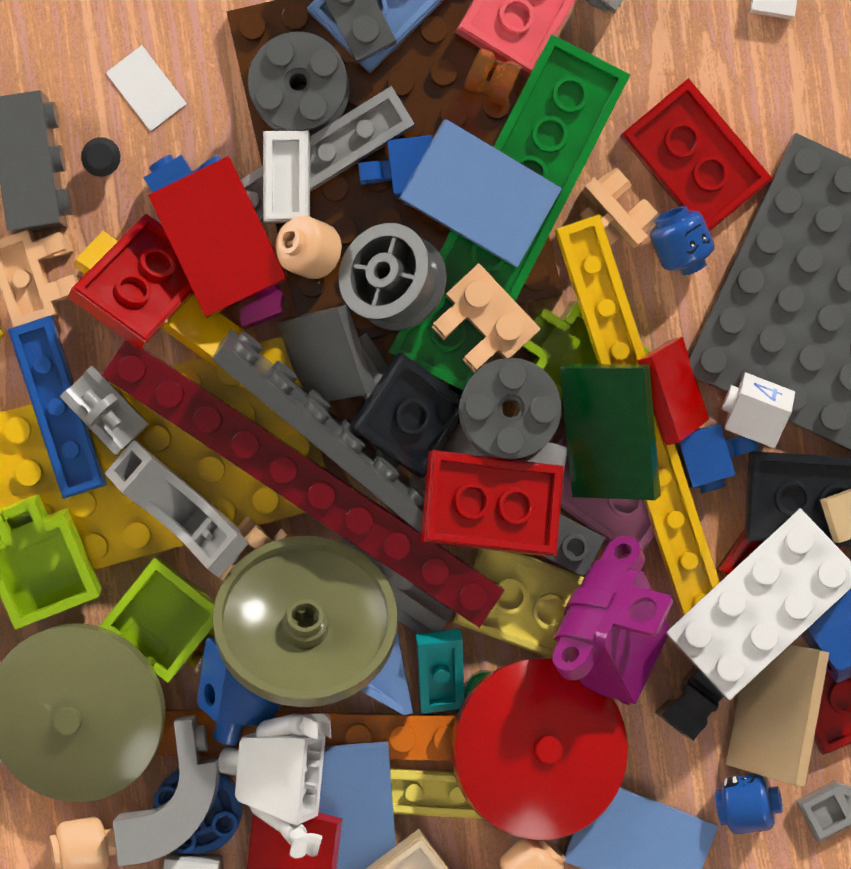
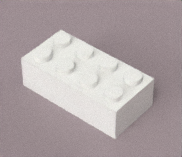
(763, 604)

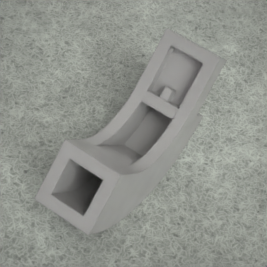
(178, 507)
(160, 830)

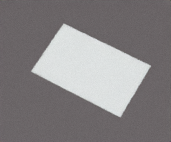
(146, 88)

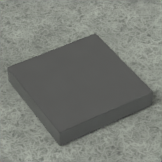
(327, 353)

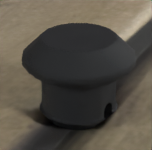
(100, 156)

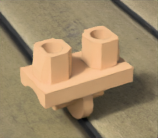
(603, 196)

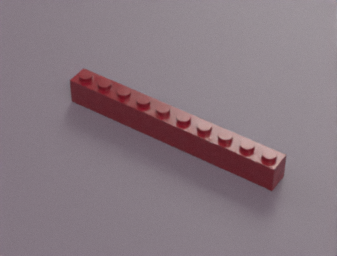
(303, 482)

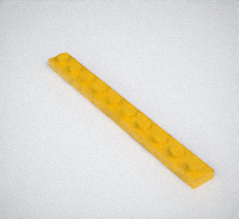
(618, 342)

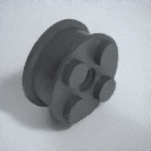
(294, 59)
(392, 277)
(531, 393)

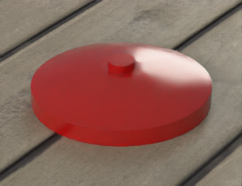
(538, 751)

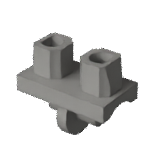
(104, 410)

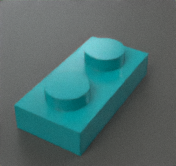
(440, 670)

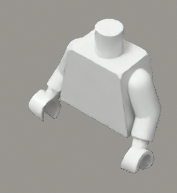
(282, 775)

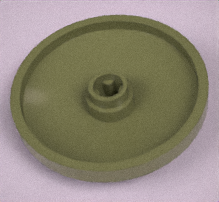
(305, 621)
(79, 712)

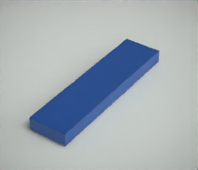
(63, 432)

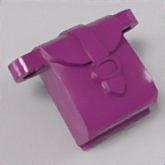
(613, 625)

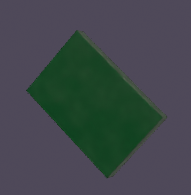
(610, 431)

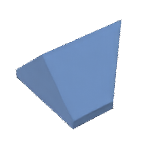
(391, 683)

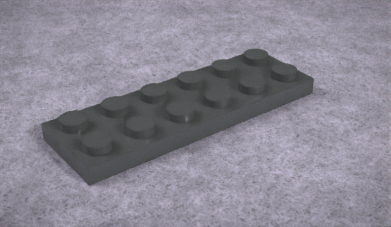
(311, 417)

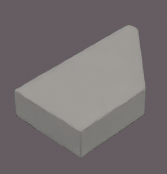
(827, 809)

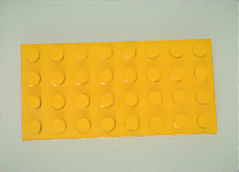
(110, 522)

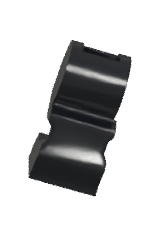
(692, 708)

